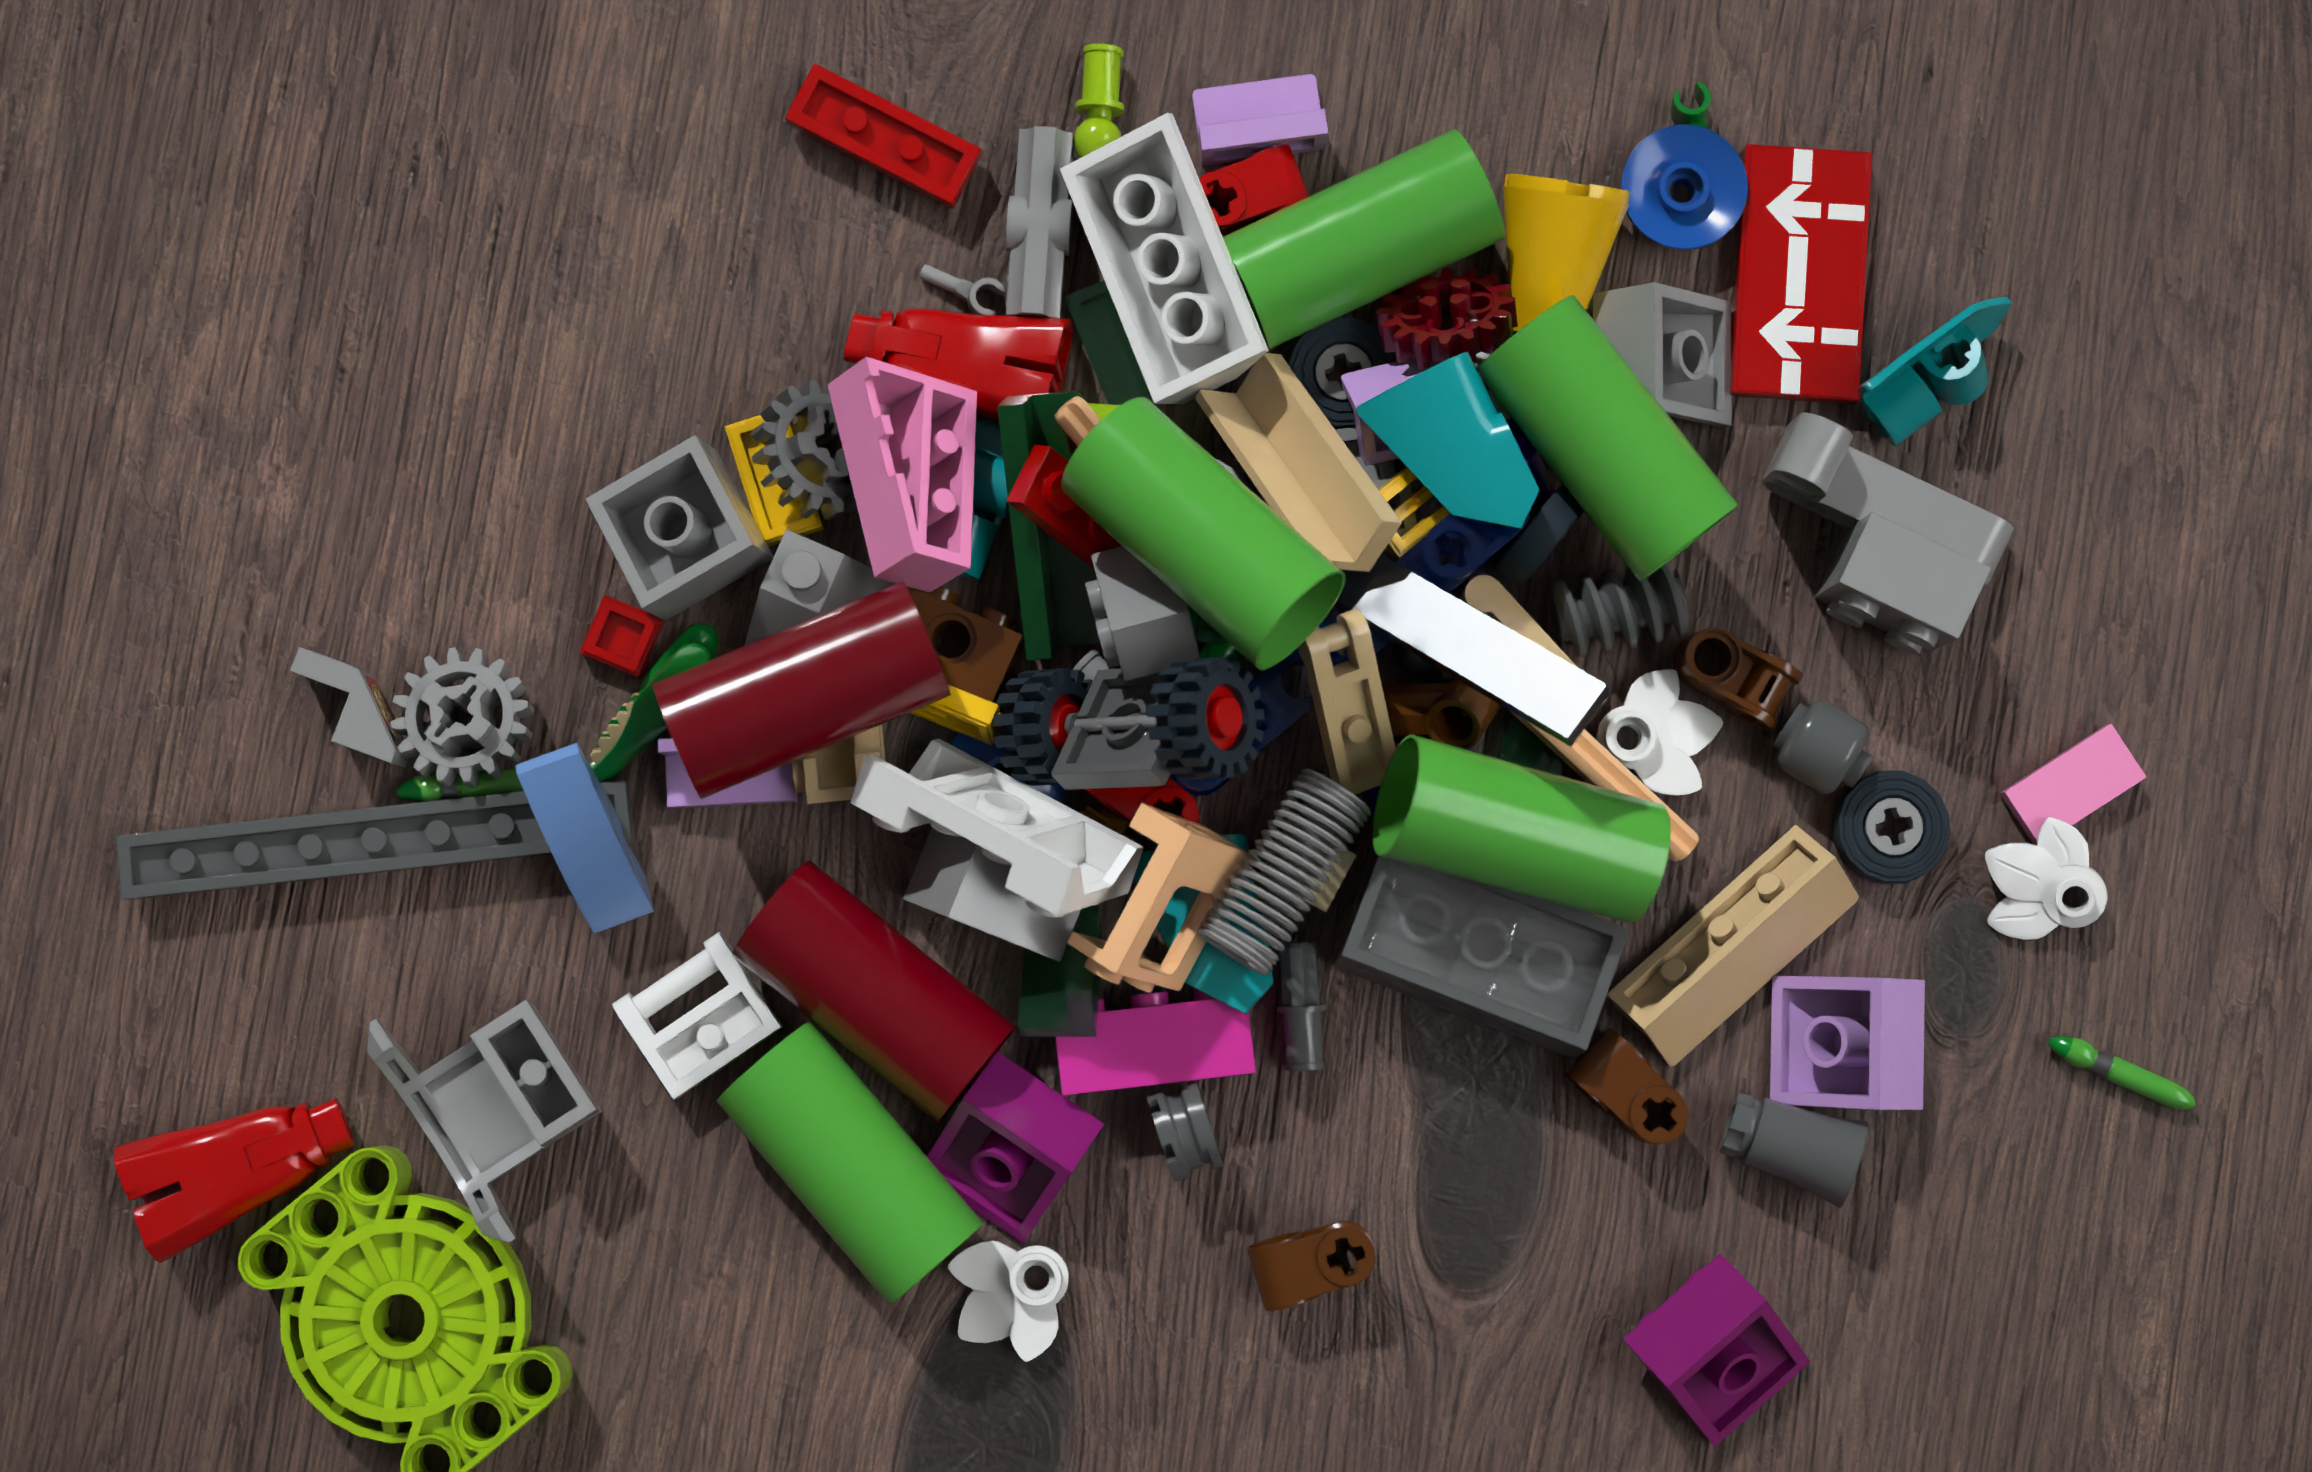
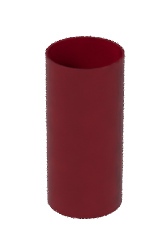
(801, 690)
(872, 990)

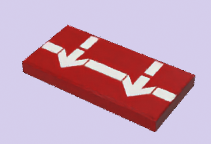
(1801, 274)

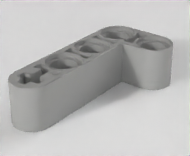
(1844, 485)

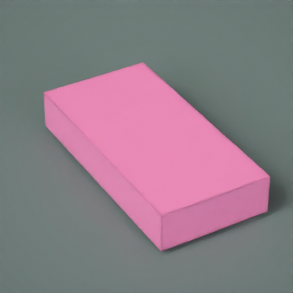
(2074, 782)

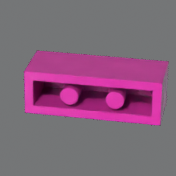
(1157, 1045)

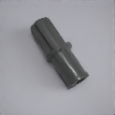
(1301, 1007)

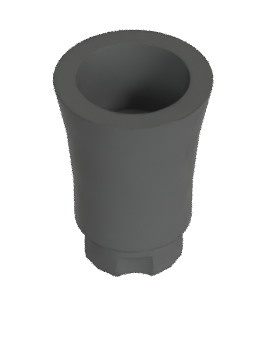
(1796, 1145)

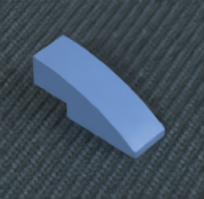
(585, 837)

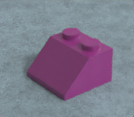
(1012, 1146)
(1717, 1349)

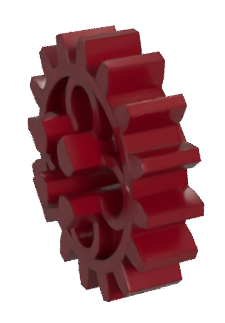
(1480, 317)

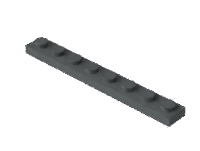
(339, 844)

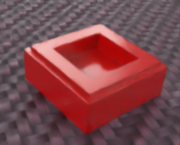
(622, 636)

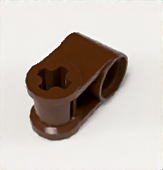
(1748, 680)
(1621, 1081)
(1297, 1264)

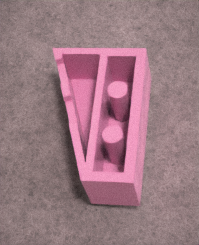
(909, 469)

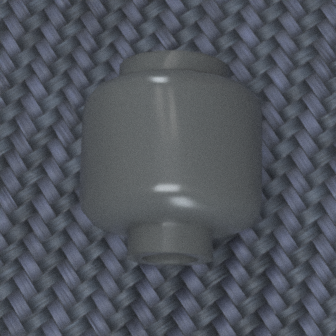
(1823, 747)

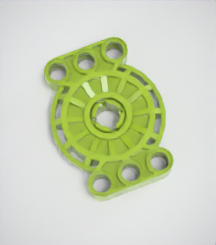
(338, 1326)

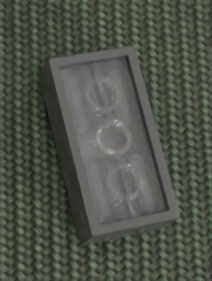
(1484, 953)

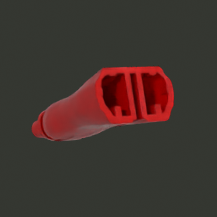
(975, 351)
(224, 1169)

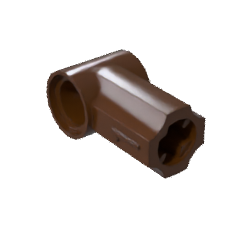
(1431, 712)

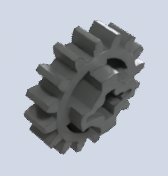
(813, 460)

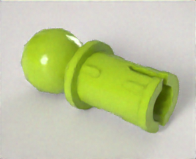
(1099, 98)

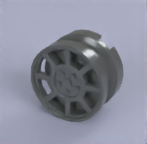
(1184, 1131)

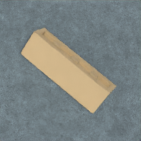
(1302, 464)
(1735, 944)

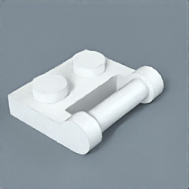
(707, 1034)

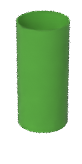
(1365, 237)
(1606, 437)
(1202, 532)
(1521, 829)
(849, 1162)

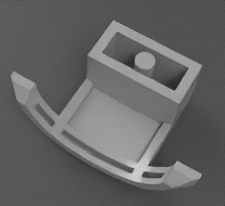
(490, 1103)

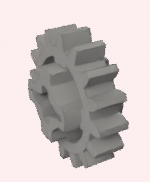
(449, 738)

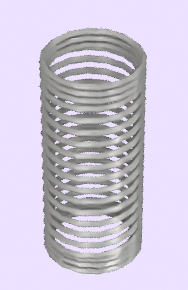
(1340, 810)

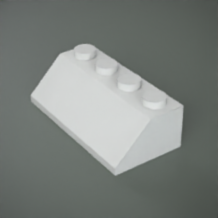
(1165, 262)

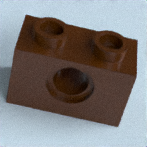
(992, 645)

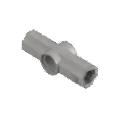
(1039, 223)

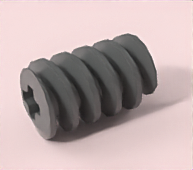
(1617, 608)

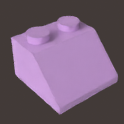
(1847, 1042)

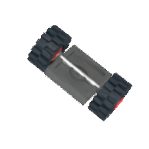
(1129, 732)

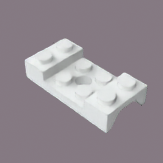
(1055, 852)

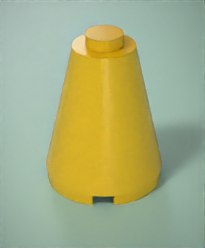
(1557, 239)

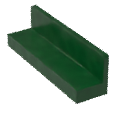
(1048, 574)

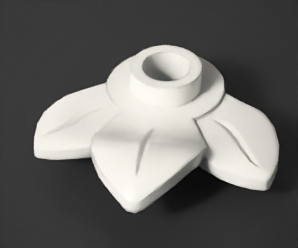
(1666, 730)
(2037, 878)
(1004, 1302)

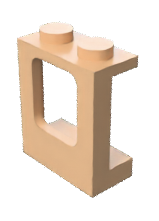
(1184, 856)

